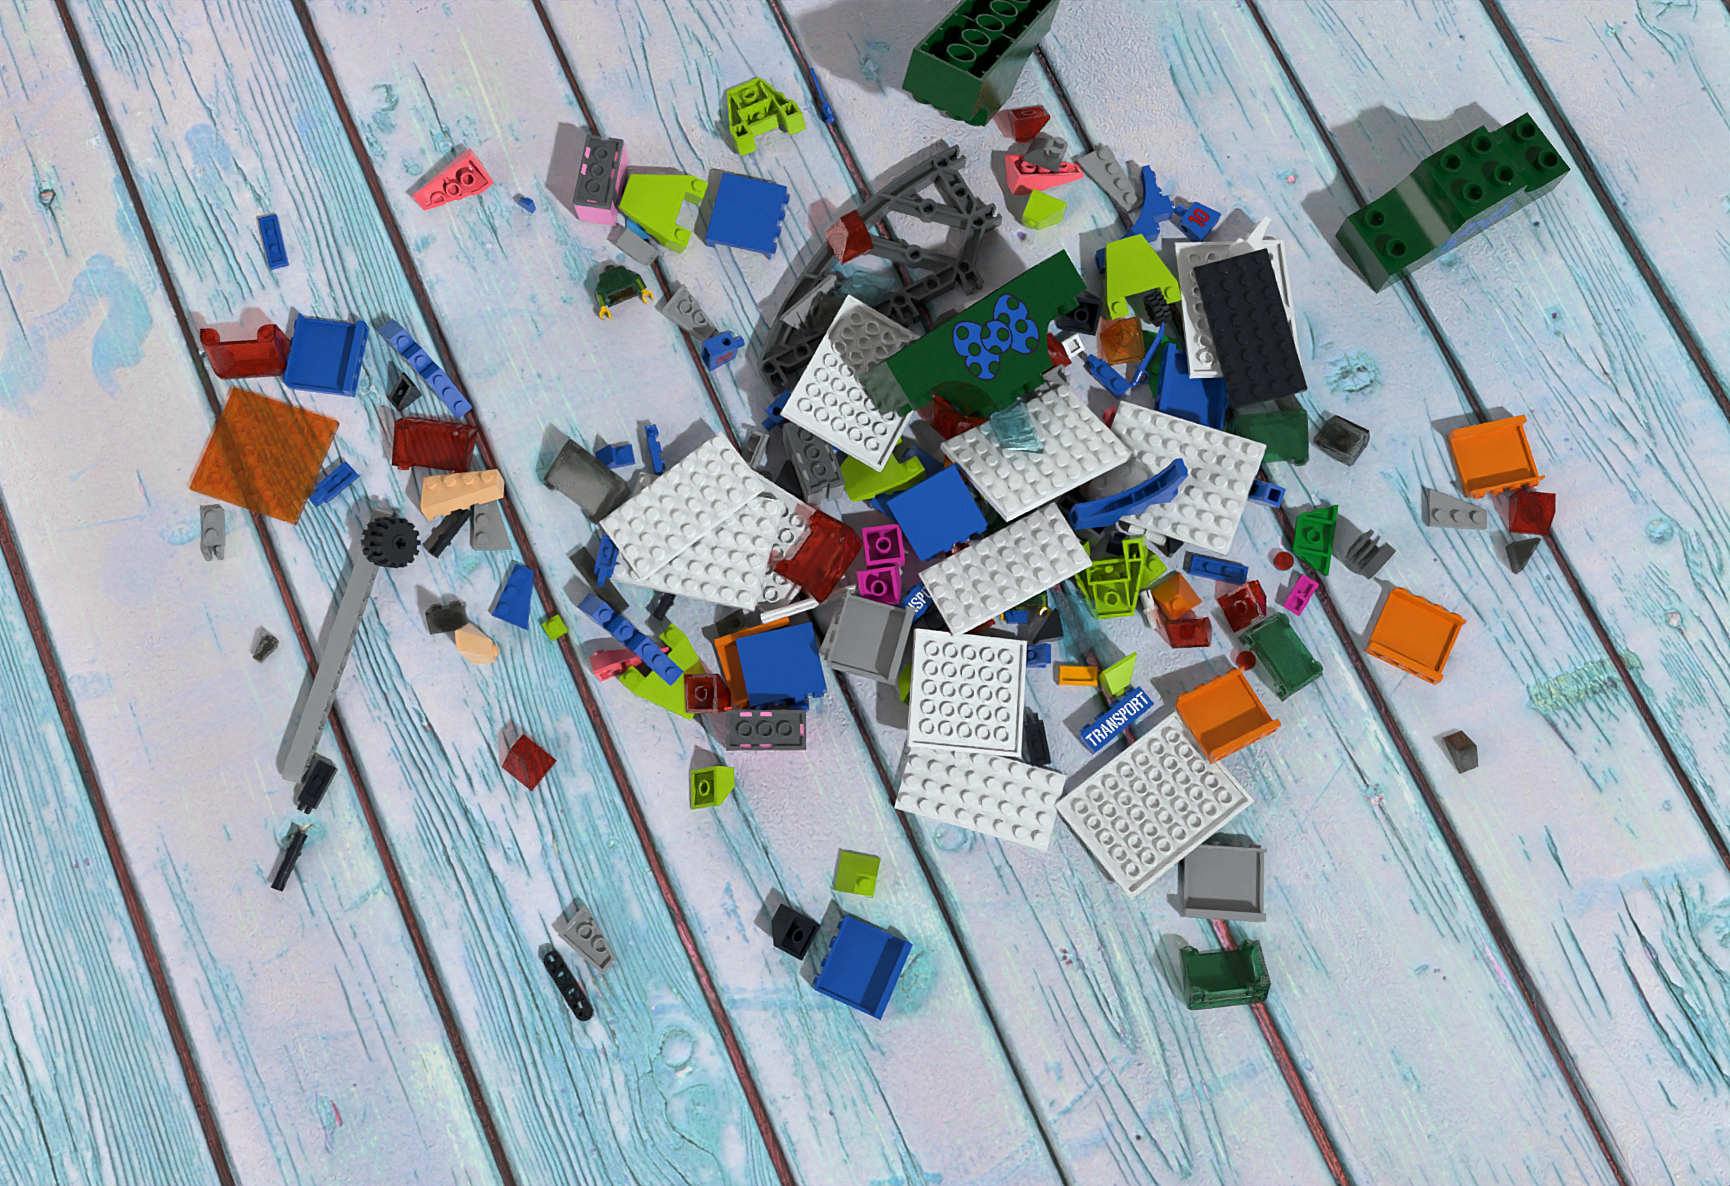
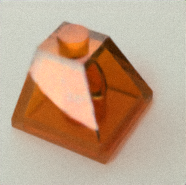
(1123, 342)

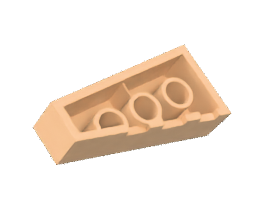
(459, 491)

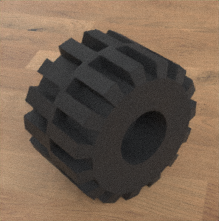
(390, 542)

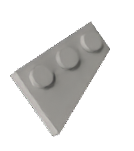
(688, 315)
(489, 528)
(588, 940)

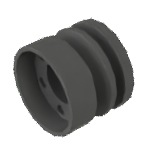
(1369, 554)

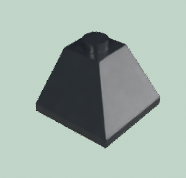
(1085, 317)
(793, 931)

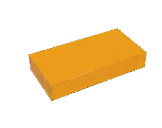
(1077, 675)

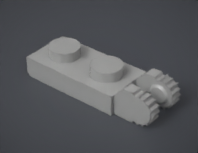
(214, 532)

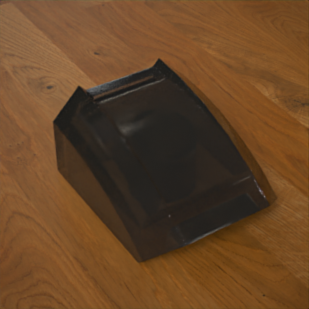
(1342, 439)

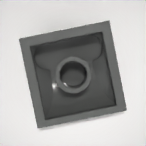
(1047, 153)

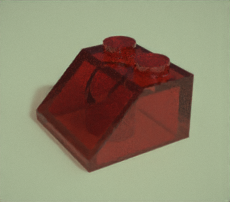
(1531, 512)

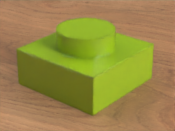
(555, 627)

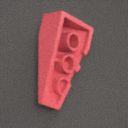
(1024, 176)
(457, 180)
(615, 662)

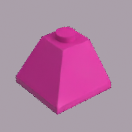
(881, 585)

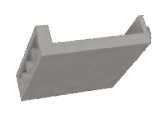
(869, 638)
(1224, 883)

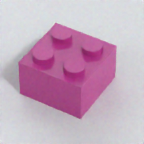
(883, 546)

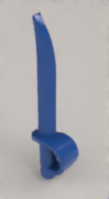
(826, 110)
(1147, 358)

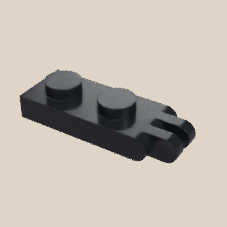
(1036, 741)
(316, 786)

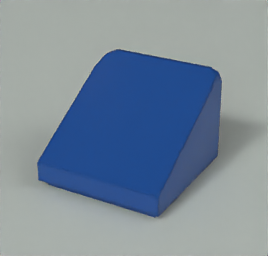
(804, 705)

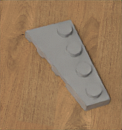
(1110, 177)

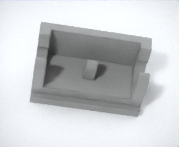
(637, 247)
(1054, 379)
(755, 449)

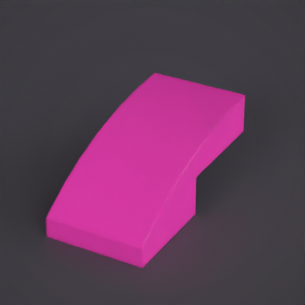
(1300, 595)

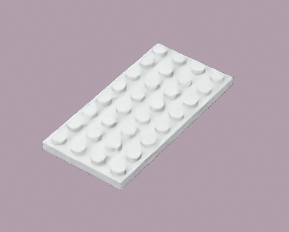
(682, 505)
(1005, 569)
(982, 794)

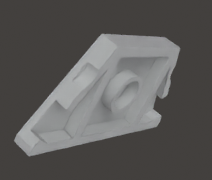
(803, 312)

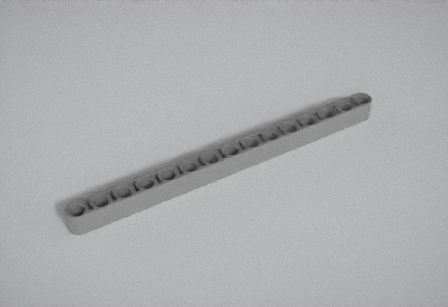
(332, 664)

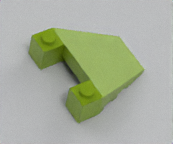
(758, 109)
(656, 202)
(1131, 269)
(865, 482)
(1116, 579)
(655, 688)

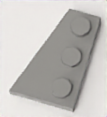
(1453, 513)

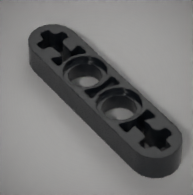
(568, 986)

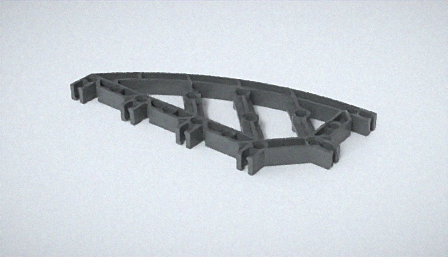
(946, 269)

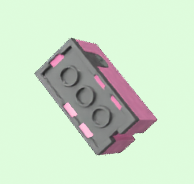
(601, 180)
(766, 730)

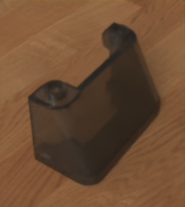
(586, 482)

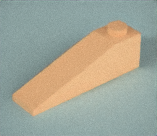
(475, 645)

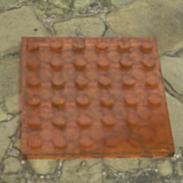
(264, 456)

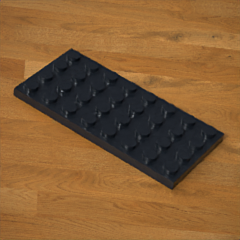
(1249, 329)

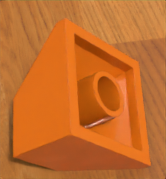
(1175, 597)

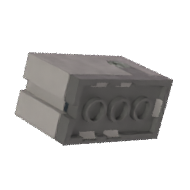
(813, 465)

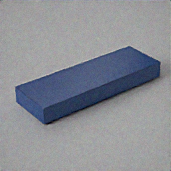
(273, 242)
(1218, 570)

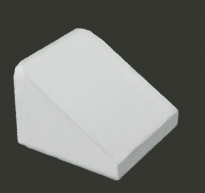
(1071, 344)

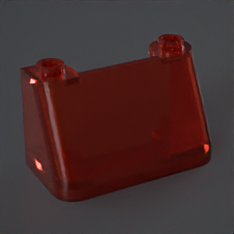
(247, 357)
(433, 444)
(821, 557)

